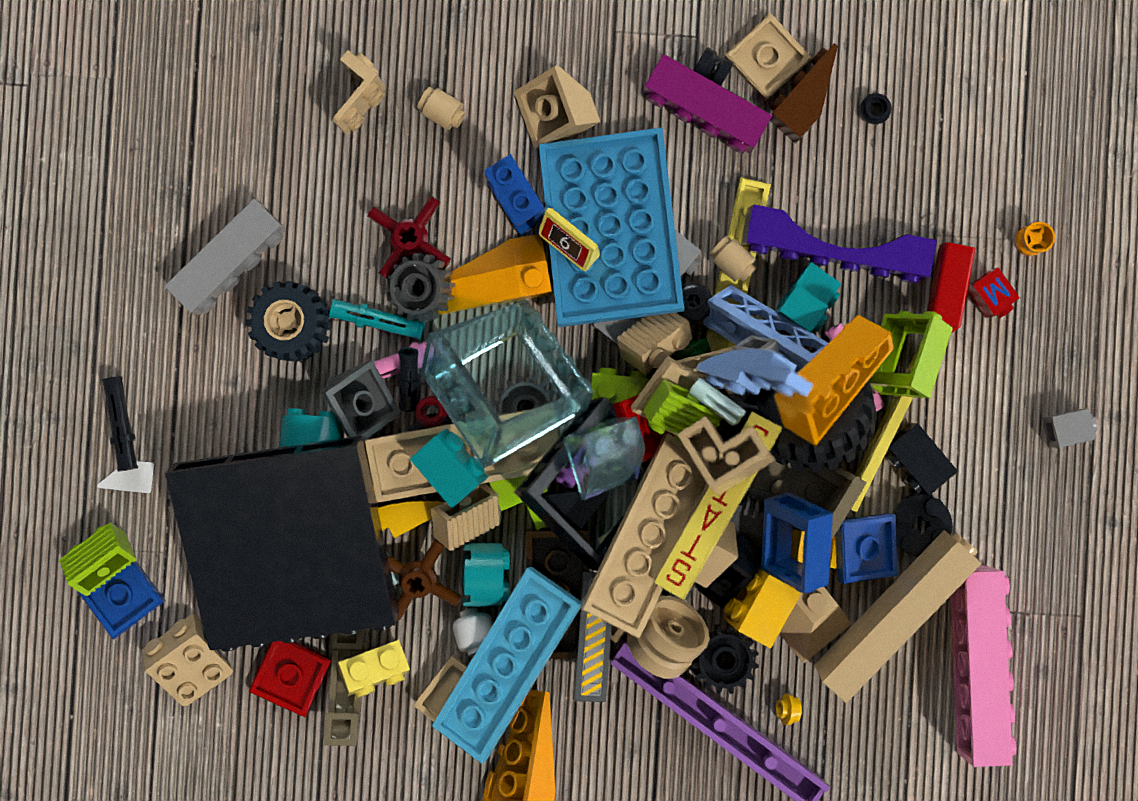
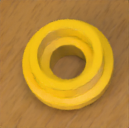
(789, 709)

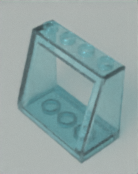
(467, 405)

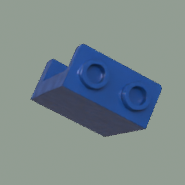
(515, 194)

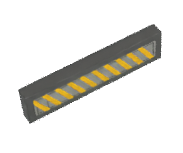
(591, 652)

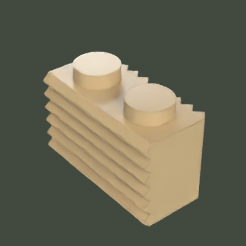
(653, 340)
(467, 519)

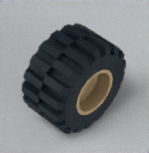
(289, 321)

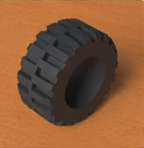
(836, 445)

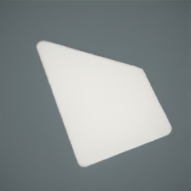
(132, 480)

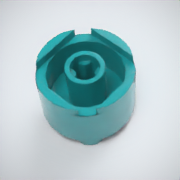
(304, 428)
(484, 574)

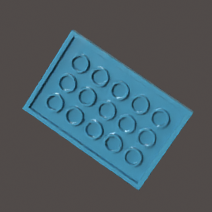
(621, 200)

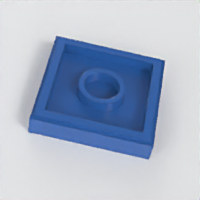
(867, 548)
(124, 600)

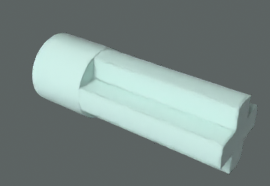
(717, 402)

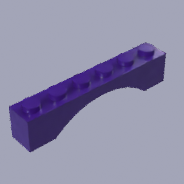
(775, 231)

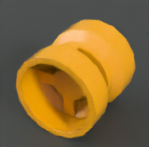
(1041, 238)

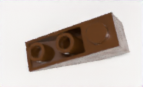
(805, 102)

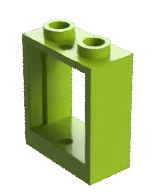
(928, 360)

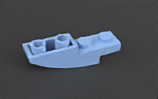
(753, 370)

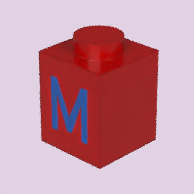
(993, 294)

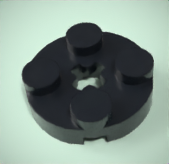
(930, 510)

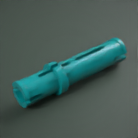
(341, 311)

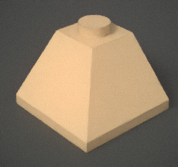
(555, 107)
(813, 623)

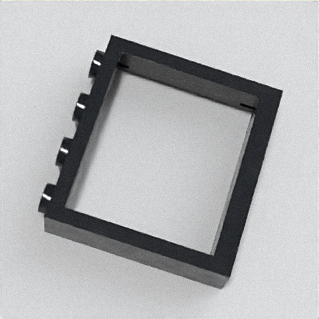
(547, 469)

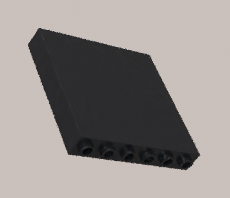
(284, 543)

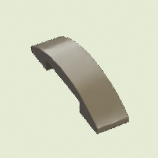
(343, 711)

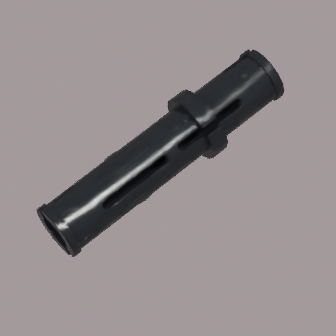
(120, 425)

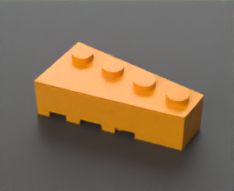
(836, 377)

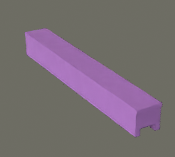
(725, 728)

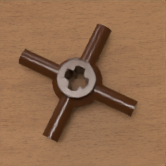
(428, 582)

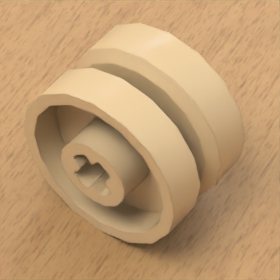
(670, 638)

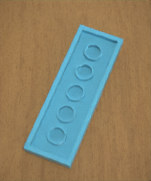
(507, 664)

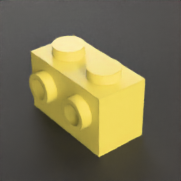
(373, 668)

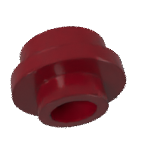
(421, 412)

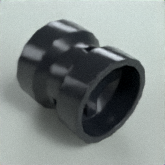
(707, 63)

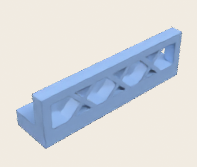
(736, 324)

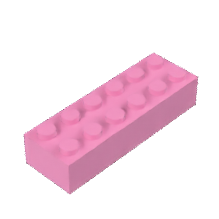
(982, 669)

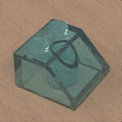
(606, 455)

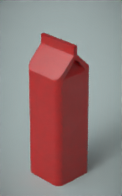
(951, 282)

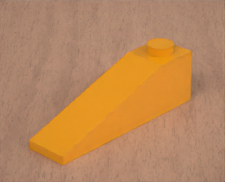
(501, 276)
(527, 757)

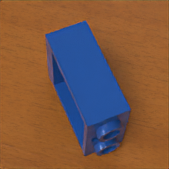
(780, 515)

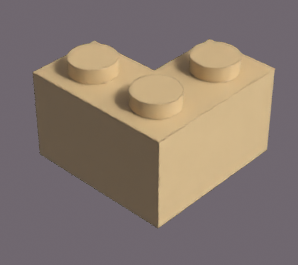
(721, 462)

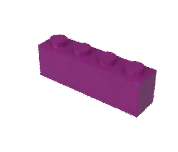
(706, 104)

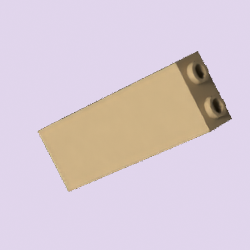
(897, 614)

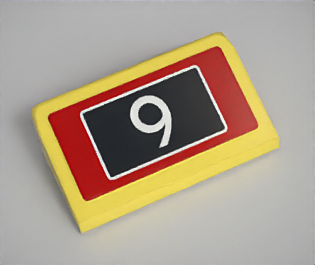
(568, 240)

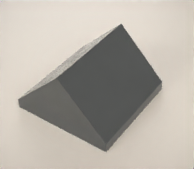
(361, 400)

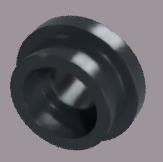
(879, 100)

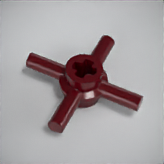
(404, 226)

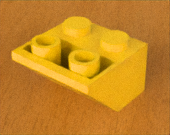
(762, 608)

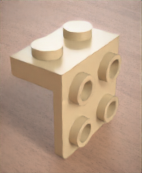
(365, 96)
(184, 663)

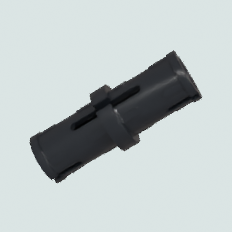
(408, 362)

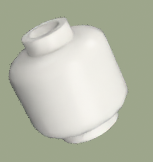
(471, 630)

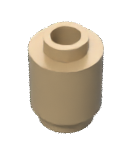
(441, 108)
(733, 259)

